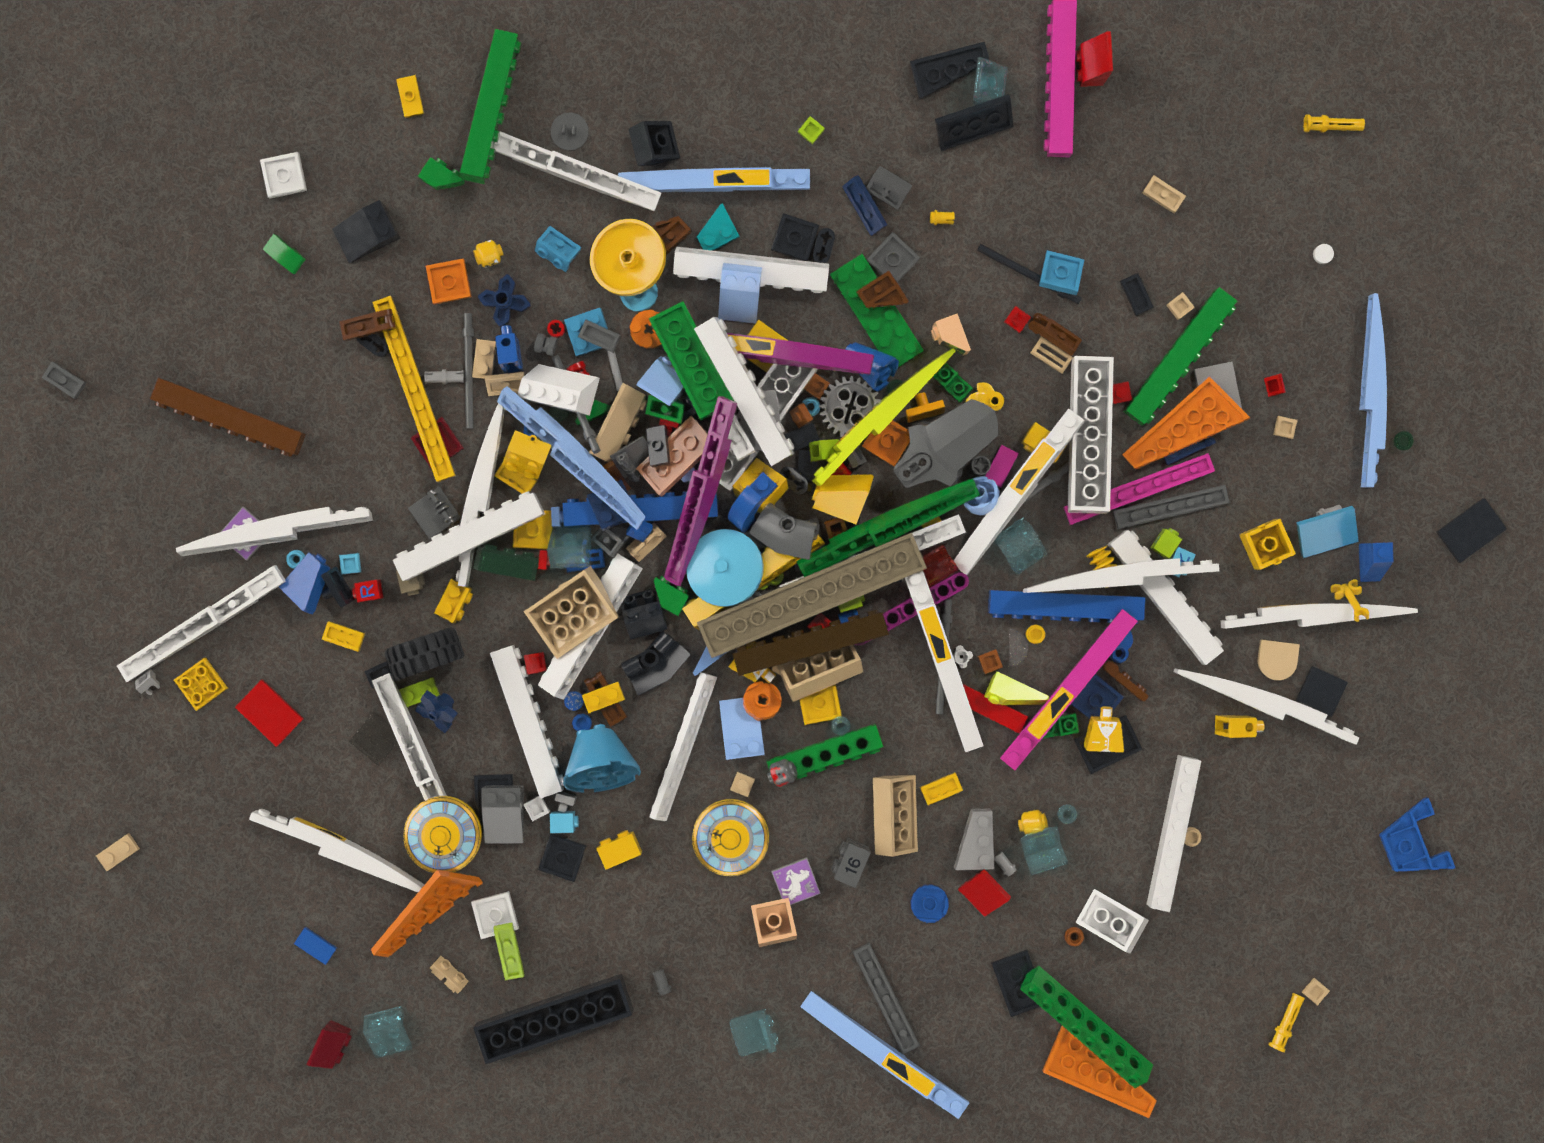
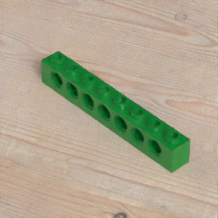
(1087, 1027)

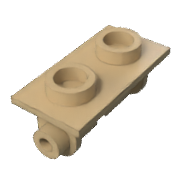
(641, 549)
(455, 980)

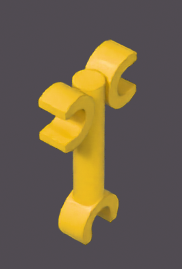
(1350, 590)

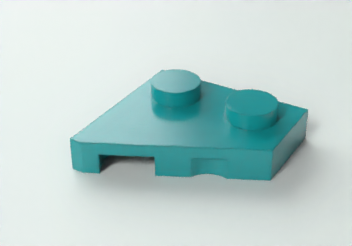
(718, 230)

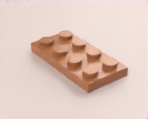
(685, 452)

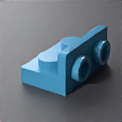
(557, 248)

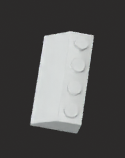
(559, 389)

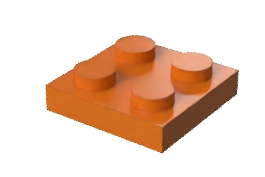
(448, 281)
(889, 443)

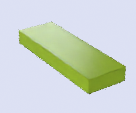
(508, 951)

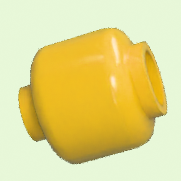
(1032, 822)

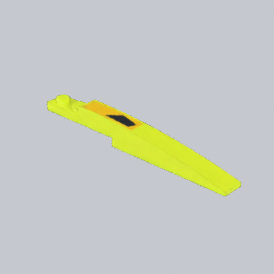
(880, 416)

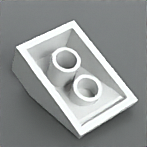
(1112, 921)

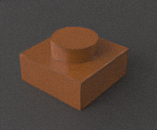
(816, 386)
(801, 415)
(990, 661)

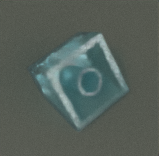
(989, 81)
(570, 547)

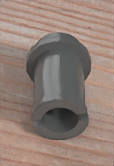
(661, 982)

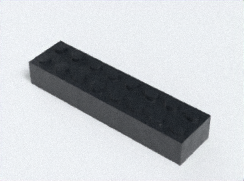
(553, 1018)

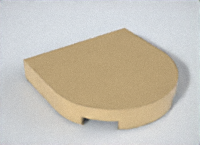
(1277, 659)

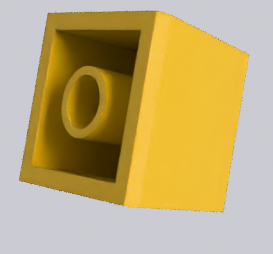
(843, 496)

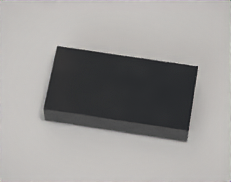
(1136, 294)

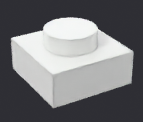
(536, 808)

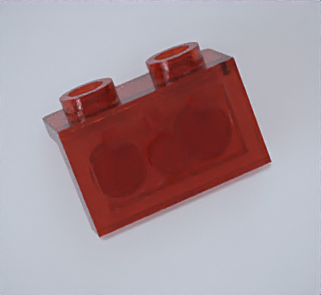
(938, 565)

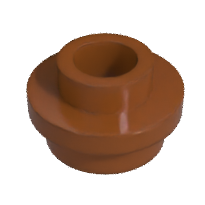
(1080, 936)

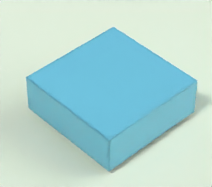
(350, 563)

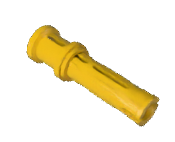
(1324, 120)
(1283, 1031)

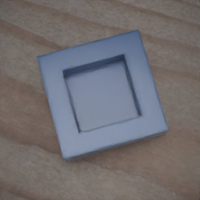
(557, 516)

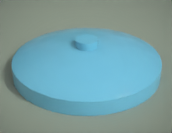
(725, 568)

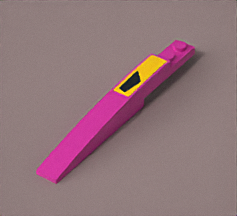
(1068, 689)

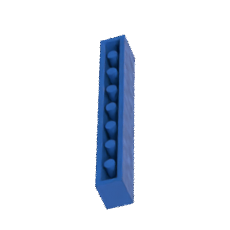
(654, 508)
(1063, 605)

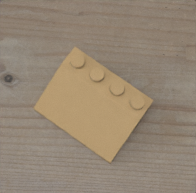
(572, 612)

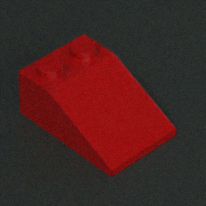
(1094, 60)

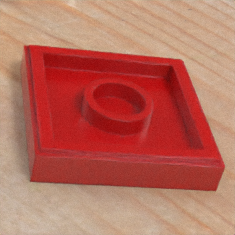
(984, 893)

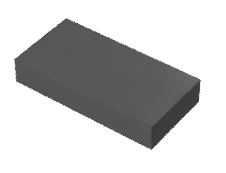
(599, 336)

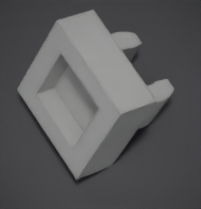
(145, 681)
(565, 799)

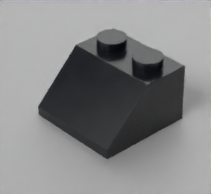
(654, 142)

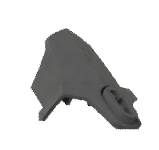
(947, 444)

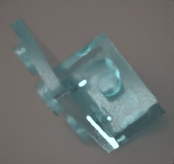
(1020, 545)
(754, 1033)

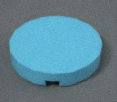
(641, 301)

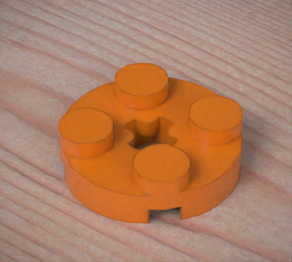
(637, 330)
(763, 690)

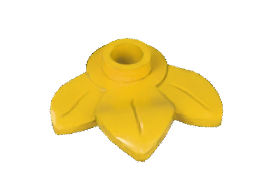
(985, 394)

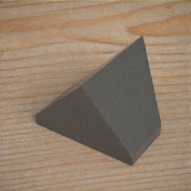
(611, 539)

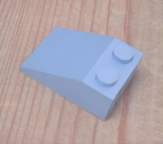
(739, 293)
(662, 381)
(740, 731)

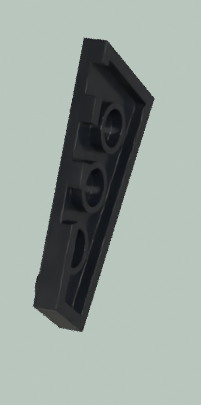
(944, 68)

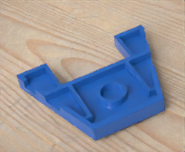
(1405, 843)

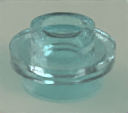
(843, 730)
(1073, 814)

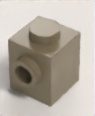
(411, 586)

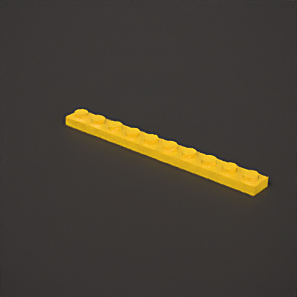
(416, 394)

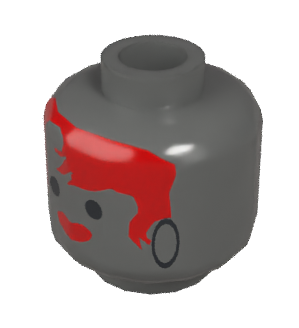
(782, 773)

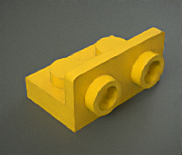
(453, 601)

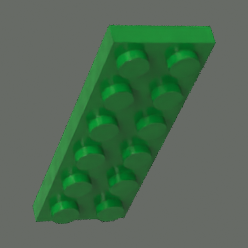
(882, 324)
(690, 359)

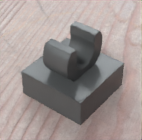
(856, 458)

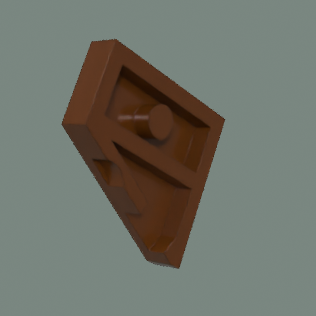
(672, 232)
(882, 292)

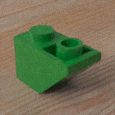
(438, 176)
(670, 598)

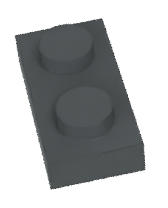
(64, 380)

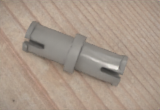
(444, 376)

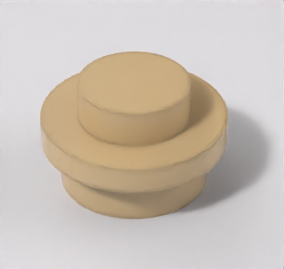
(1192, 837)

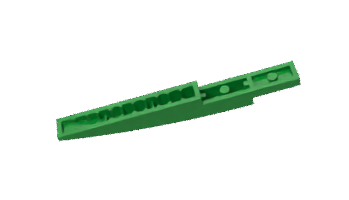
(888, 526)

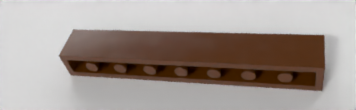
(227, 416)

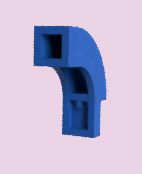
(744, 508)

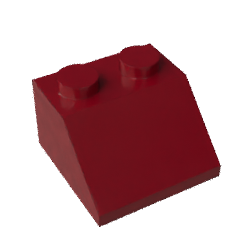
(329, 1046)

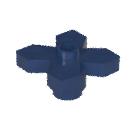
(513, 302)
(437, 709)

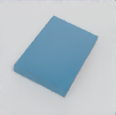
(1327, 531)

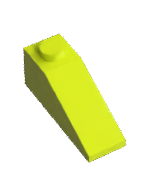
(1008, 691)

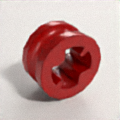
(561, 325)

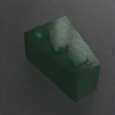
(505, 562)

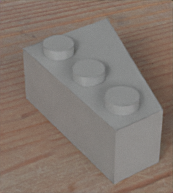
(976, 847)

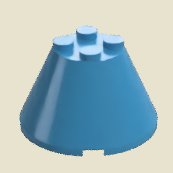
(599, 761)

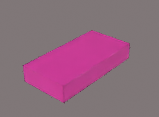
(1001, 465)

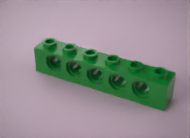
(869, 733)

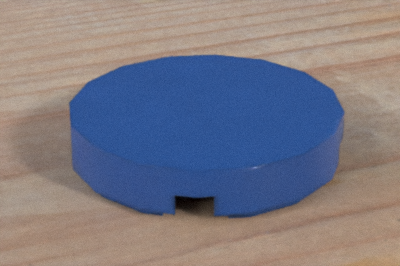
(929, 897)

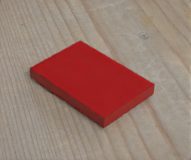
(269, 713)

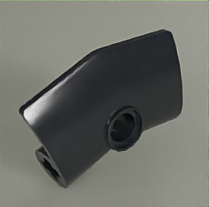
(648, 675)

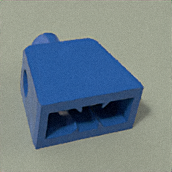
(508, 353)

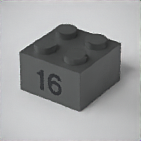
(851, 862)

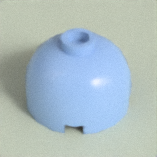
(986, 500)

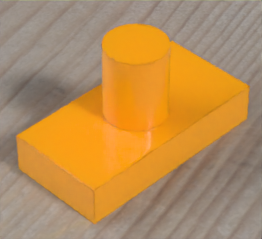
(924, 408)

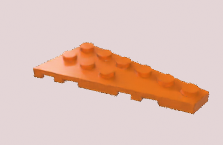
(1197, 417)
(427, 906)
(1082, 1068)

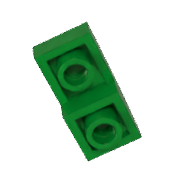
(284, 254)
(952, 382)
(1065, 725)

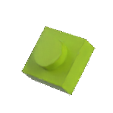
(811, 130)

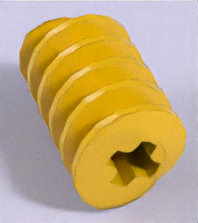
(1100, 558)

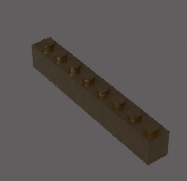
(810, 643)

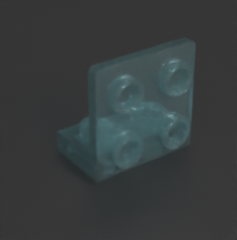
(1043, 850)
(386, 1032)

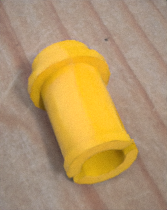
(942, 217)

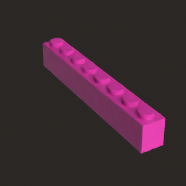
(1061, 78)

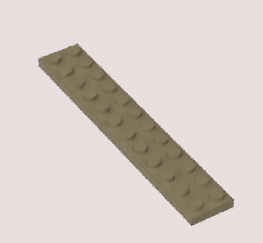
(811, 595)

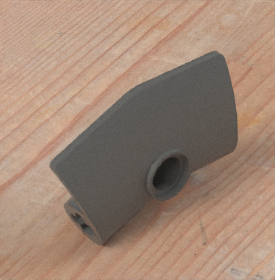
(793, 542)

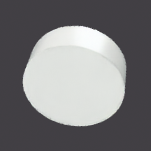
(1323, 254)

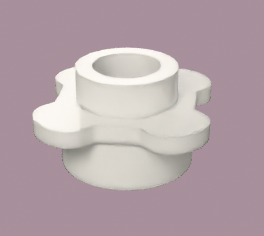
(966, 656)

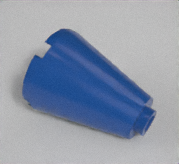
(882, 367)

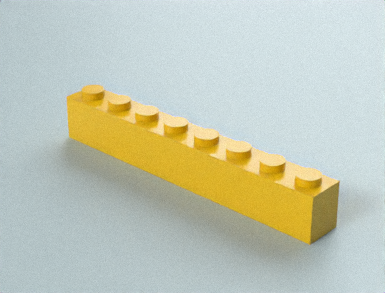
(773, 566)

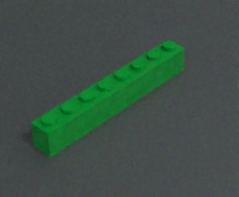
(489, 107)
(1180, 356)

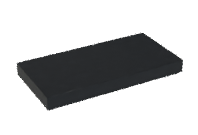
(974, 122)

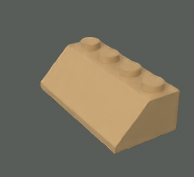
(619, 421)
(819, 671)
(895, 815)

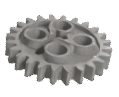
(833, 402)

